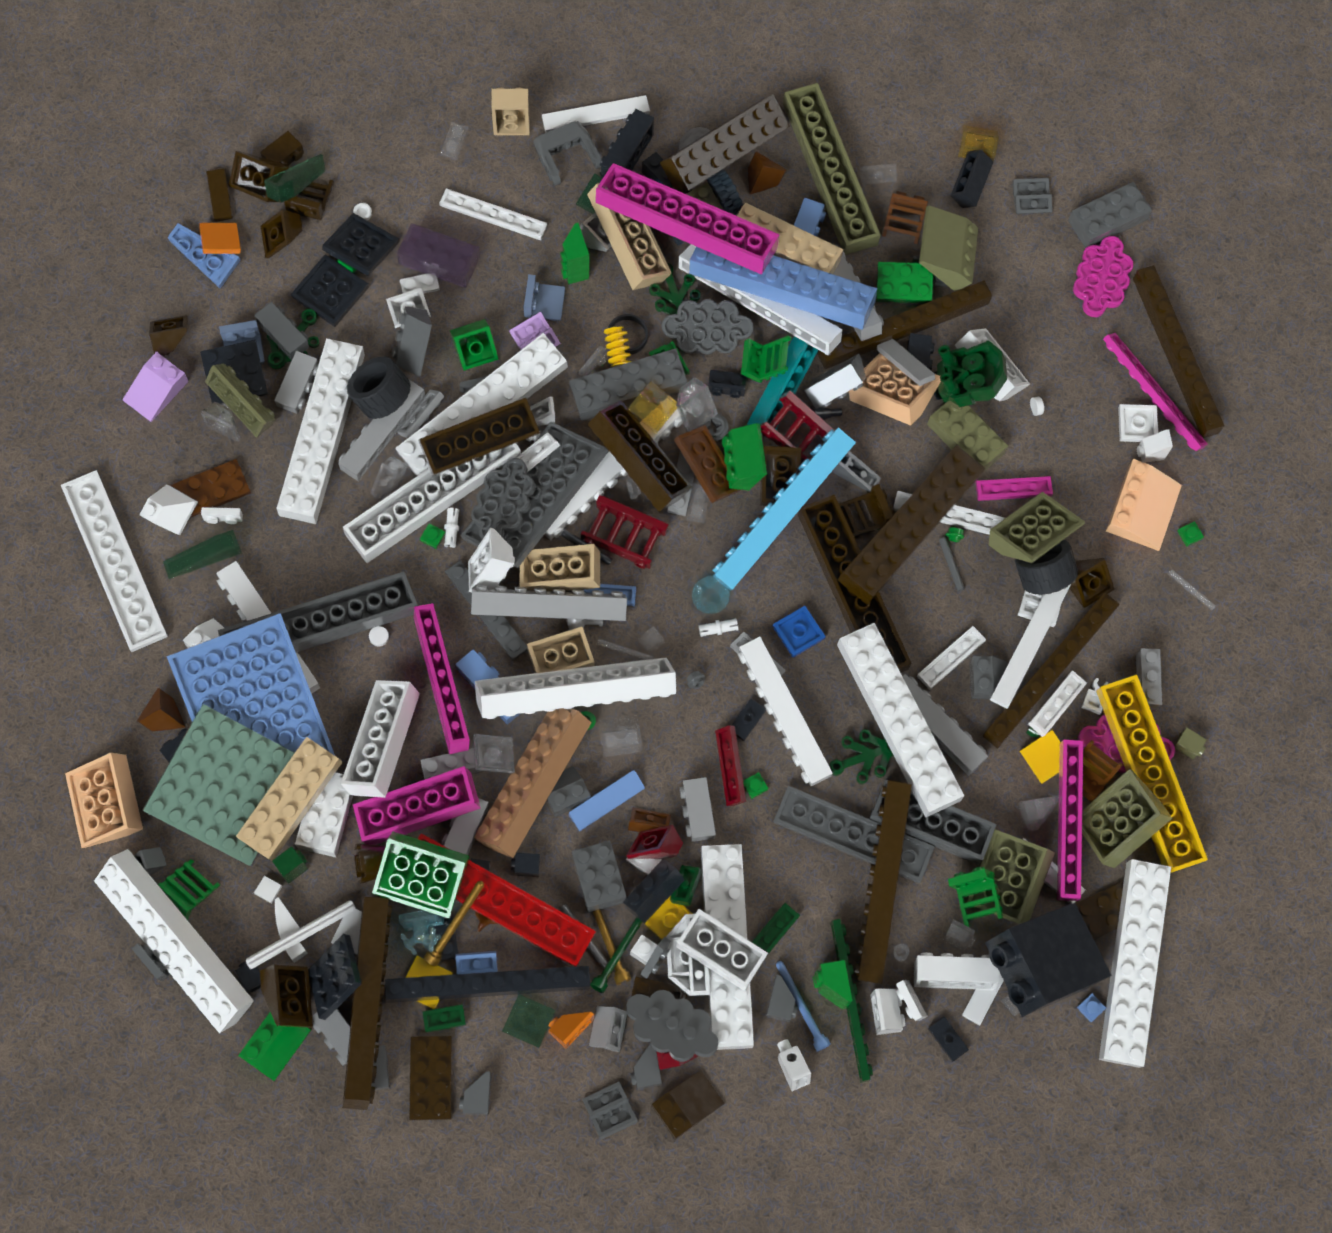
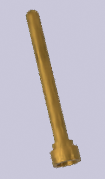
(435, 957)
(620, 974)

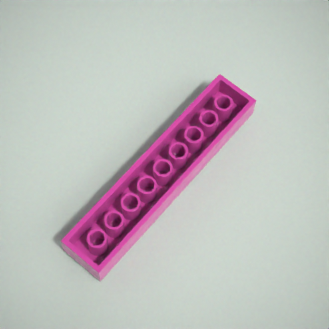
(687, 218)

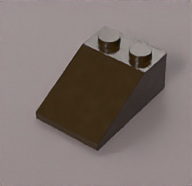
(251, 171)
(780, 466)
(287, 994)
(687, 1104)

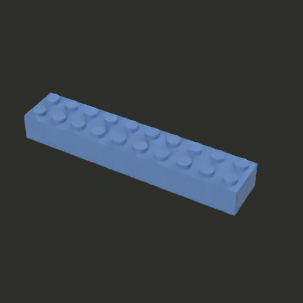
(793, 286)

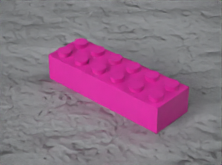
(417, 806)

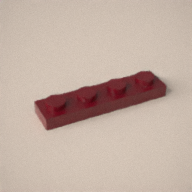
(730, 766)

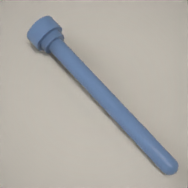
(820, 1040)

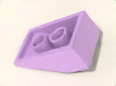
(155, 387)

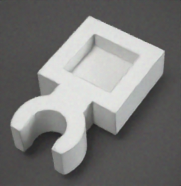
(1091, 699)

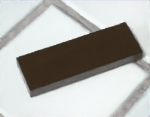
(219, 195)

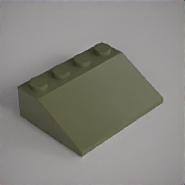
(949, 247)
(240, 399)
(1033, 529)
(1122, 819)
(1019, 875)

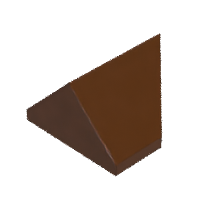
(763, 174)
(161, 713)

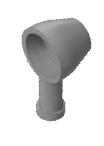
(576, 623)

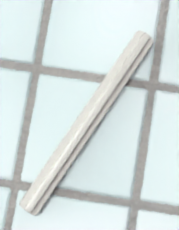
(300, 934)

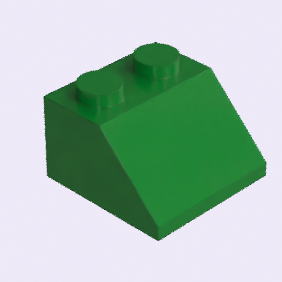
(474, 344)

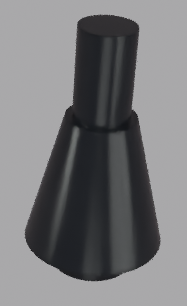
(826, 413)

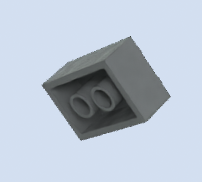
(599, 876)

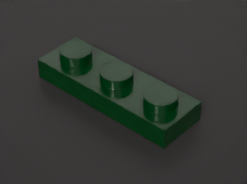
(776, 928)

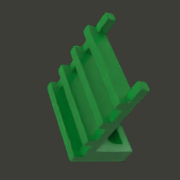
(765, 360)
(972, 883)
(179, 896)

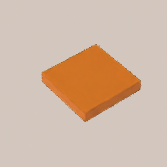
(219, 238)

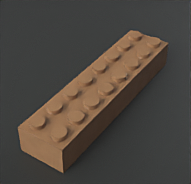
(532, 781)

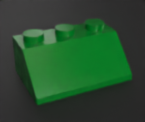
(574, 257)
(744, 456)
(833, 983)
(273, 1046)

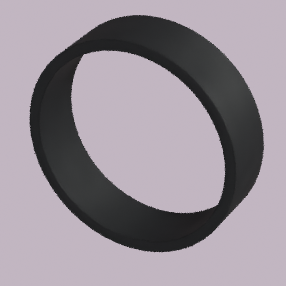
(634, 318)

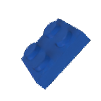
(798, 631)

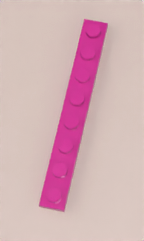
(1159, 397)

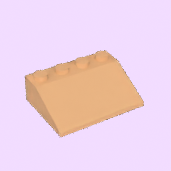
(893, 392)
(1144, 505)
(104, 800)

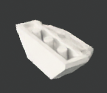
(684, 969)

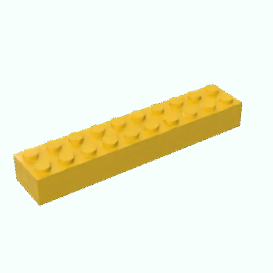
(1146, 755)

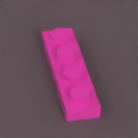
(1013, 488)

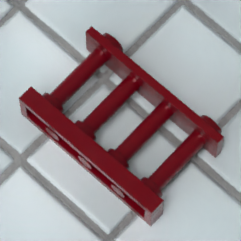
(804, 415)
(622, 514)

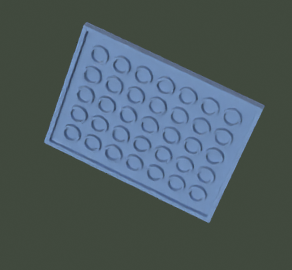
(254, 681)

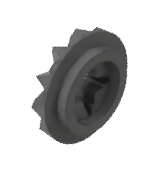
(722, 428)

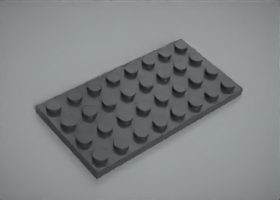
(556, 482)

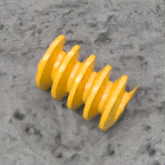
(616, 346)

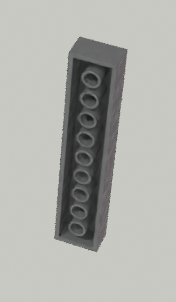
(344, 612)

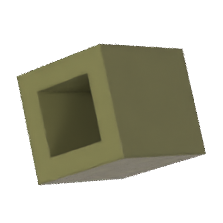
(1190, 743)

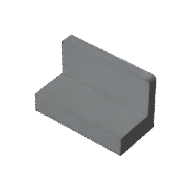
(608, 1028)

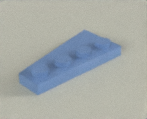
(214, 266)

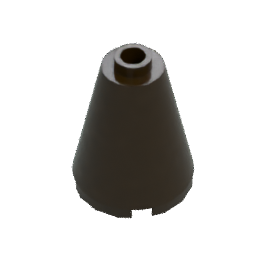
(368, 861)

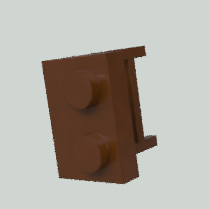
(908, 204)
(1097, 770)

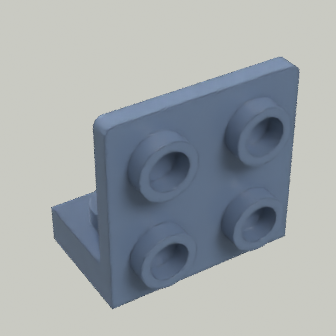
(543, 299)
(242, 332)

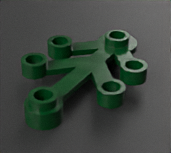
(675, 296)
(279, 354)
(867, 755)

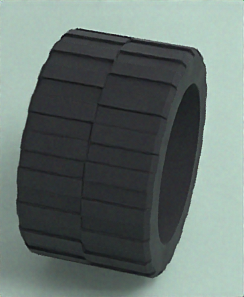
(378, 387)
(1049, 572)

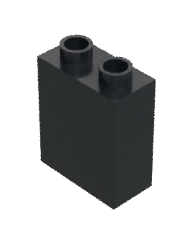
(1047, 959)

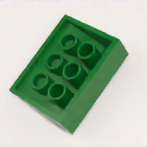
(420, 874)

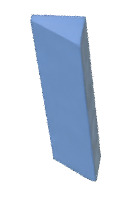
(606, 800)

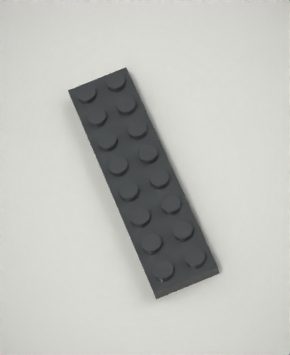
(846, 831)

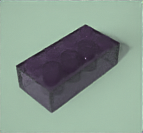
(438, 255)

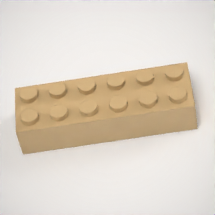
(794, 242)
(633, 246)
(289, 799)

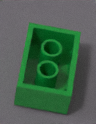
(903, 283)

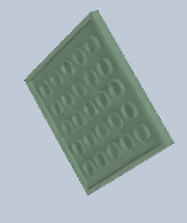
(217, 781)

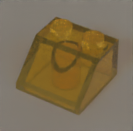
(976, 139)
(653, 407)

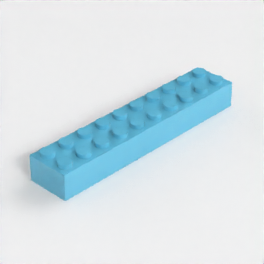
(787, 504)

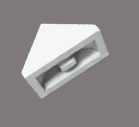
(544, 412)

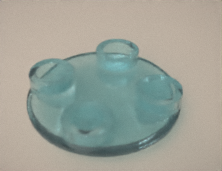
(710, 595)

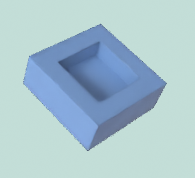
(1091, 1007)

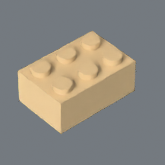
(510, 111)
(561, 652)

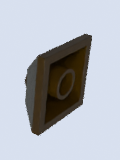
(280, 231)
(167, 334)
(1091, 581)

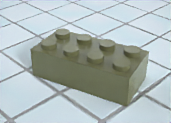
(969, 432)

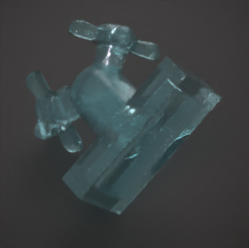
(420, 923)

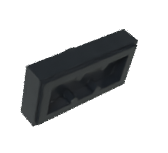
(748, 719)
(948, 1039)

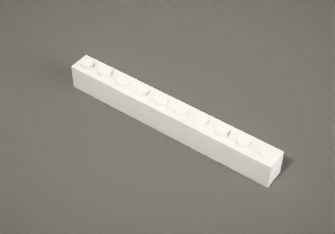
(802, 324)
(601, 478)

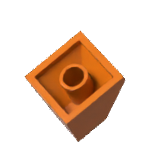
(569, 1027)

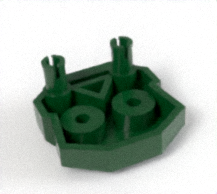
(971, 373)

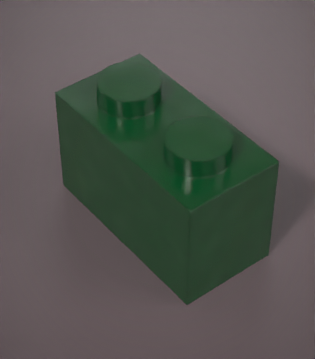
(291, 864)

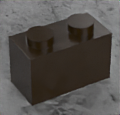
(284, 150)

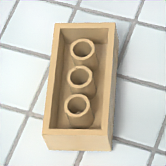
(561, 568)

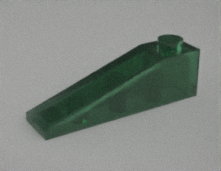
(295, 179)
(203, 554)

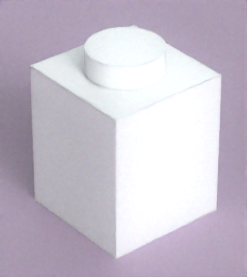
(643, 949)

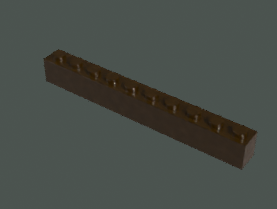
(911, 321)
(1178, 352)
(1051, 670)
(884, 882)

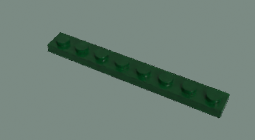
(853, 1010)

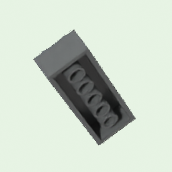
(626, 382)
(947, 829)

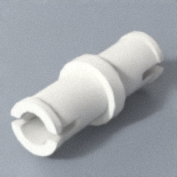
(451, 527)
(718, 627)

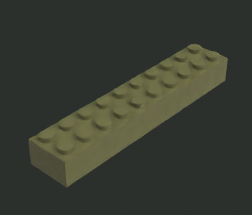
(831, 169)

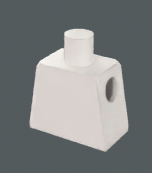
(796, 1072)

